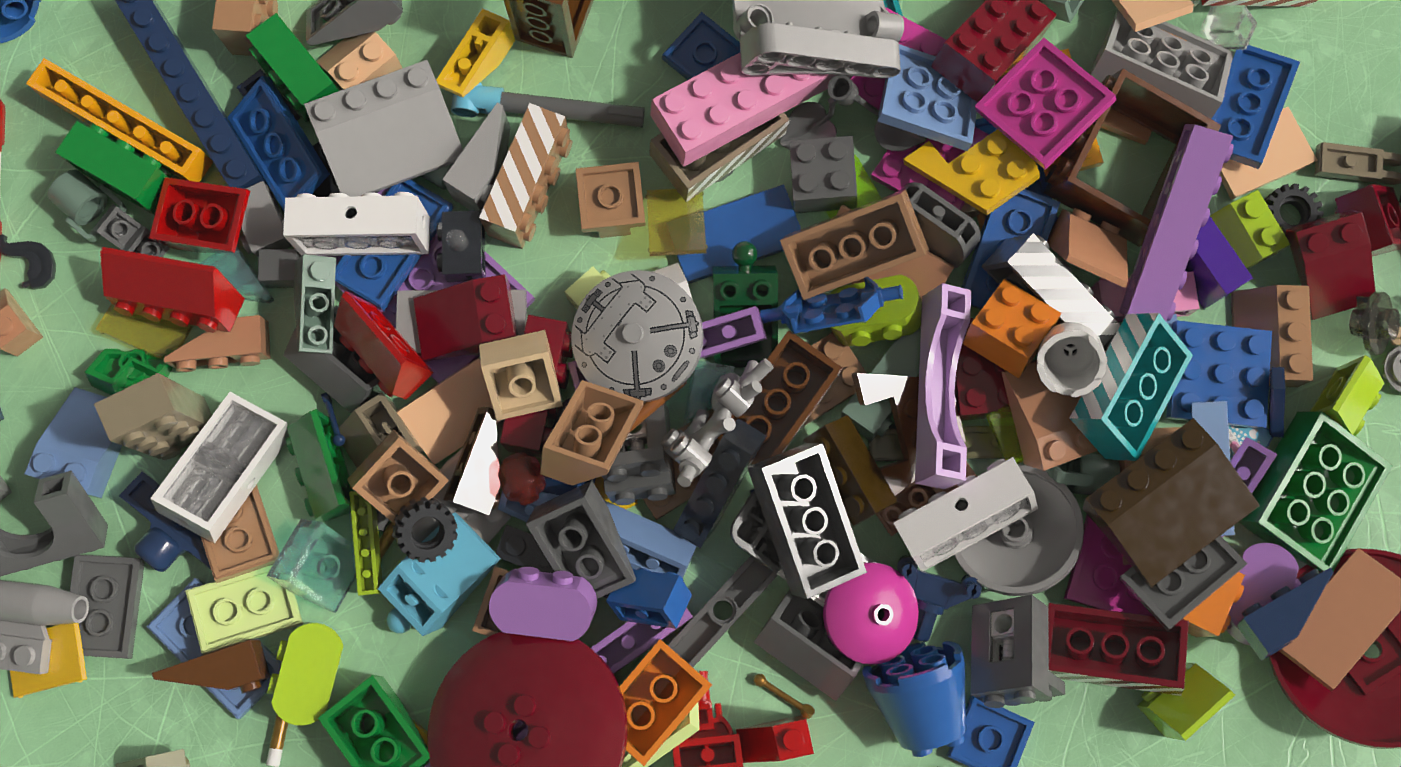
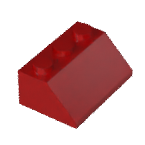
(380, 347)

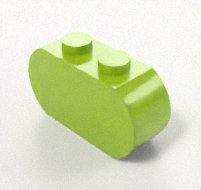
(889, 322)
(306, 673)

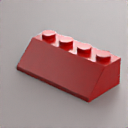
(169, 290)

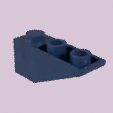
(1282, 620)

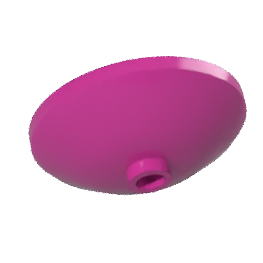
(853, 619)

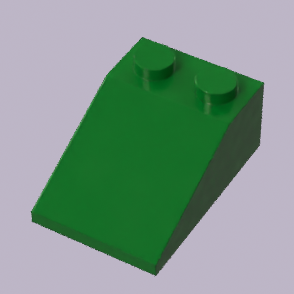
(375, 728)

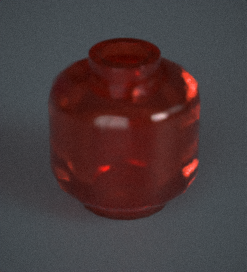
(521, 478)

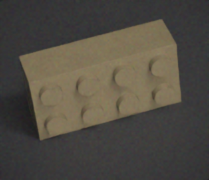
(154, 416)

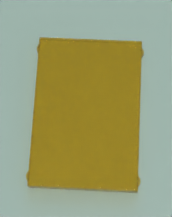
(674, 224)
(137, 331)

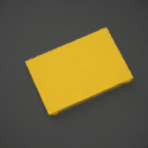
(65, 663)

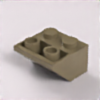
(370, 426)

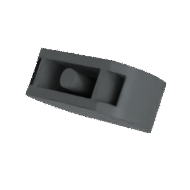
(945, 228)

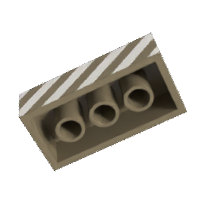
(712, 167)

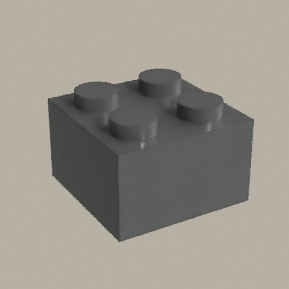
(823, 174)

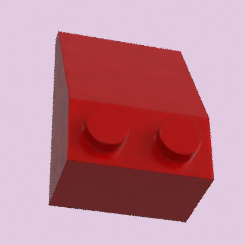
(199, 216)

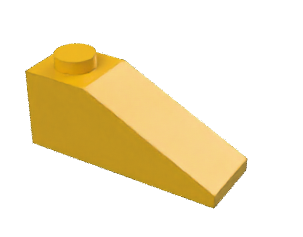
(477, 53)

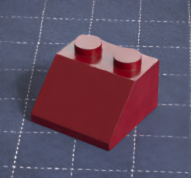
(1380, 213)

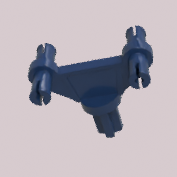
(935, 594)

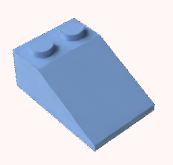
(76, 443)

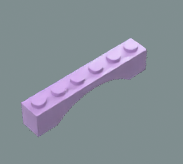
(939, 444)

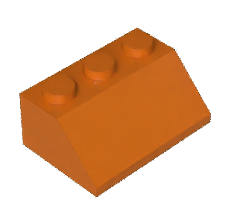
(658, 699)

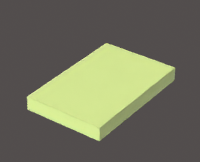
(241, 610)

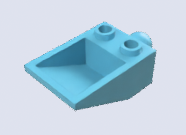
(433, 591)

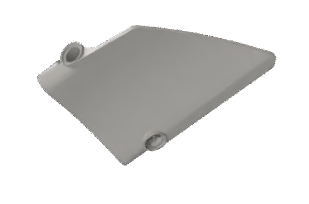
(818, 37)

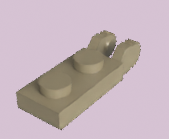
(1356, 163)

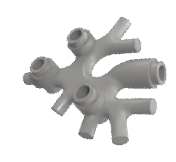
(730, 397)

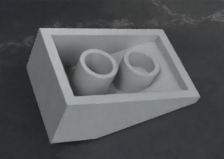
(480, 162)

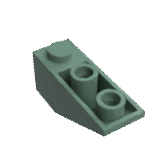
(314, 303)

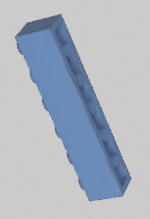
(645, 541)

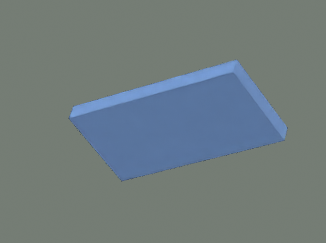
(177, 632)

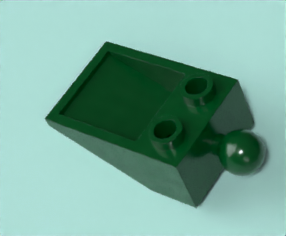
(745, 280)

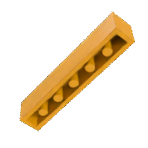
(119, 121)

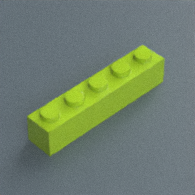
(366, 545)

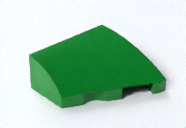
(119, 369)

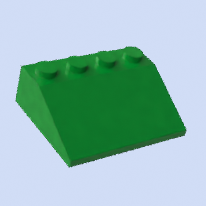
(1316, 490)

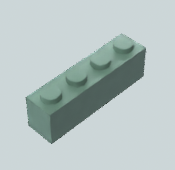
(899, 360)

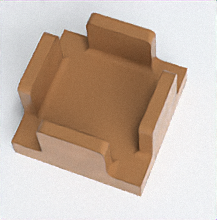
(610, 199)

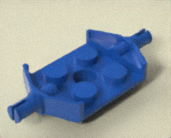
(831, 310)

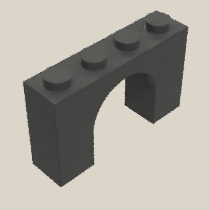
(74, 529)

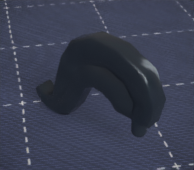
(41, 261)

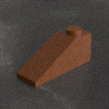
(230, 668)

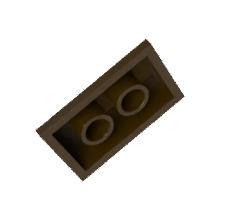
(854, 470)

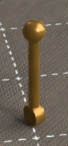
(806, 710)

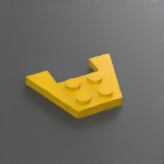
(982, 175)

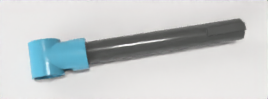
(484, 98)

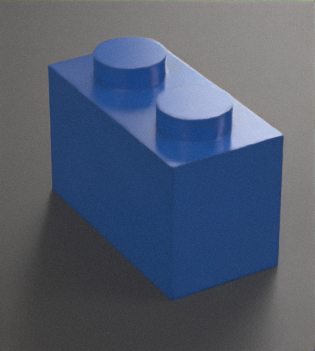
(651, 599)

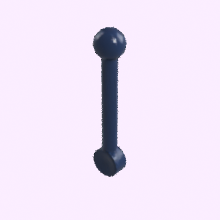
(338, 439)

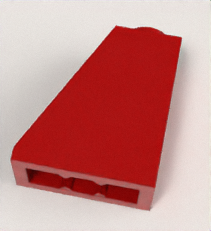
(776, 740)

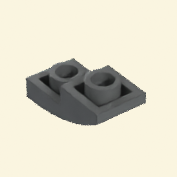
(128, 233)

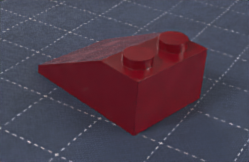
(1334, 261)
(464, 316)

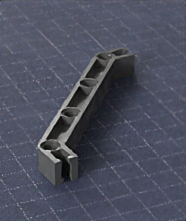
(705, 628)

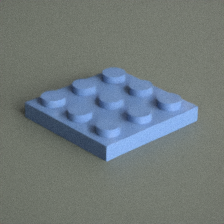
(927, 102)

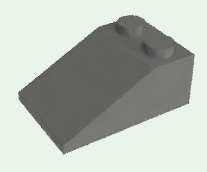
(347, 18)
(582, 539)

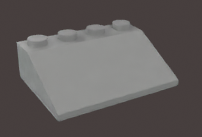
(1186, 70)
(385, 130)

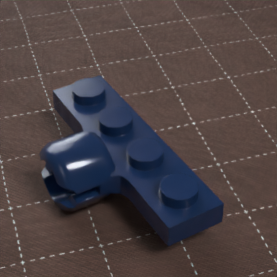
(165, 538)

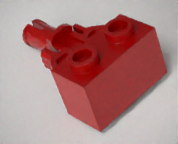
(714, 742)

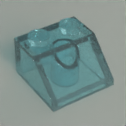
(316, 565)

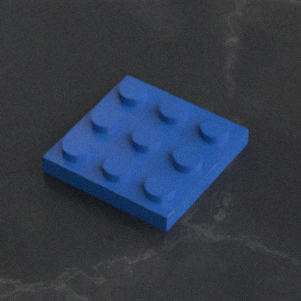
(1225, 366)

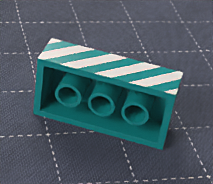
(1138, 383)

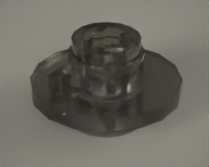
(1375, 322)

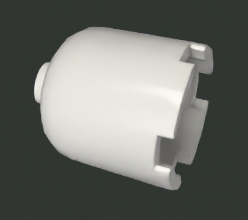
(1072, 372)

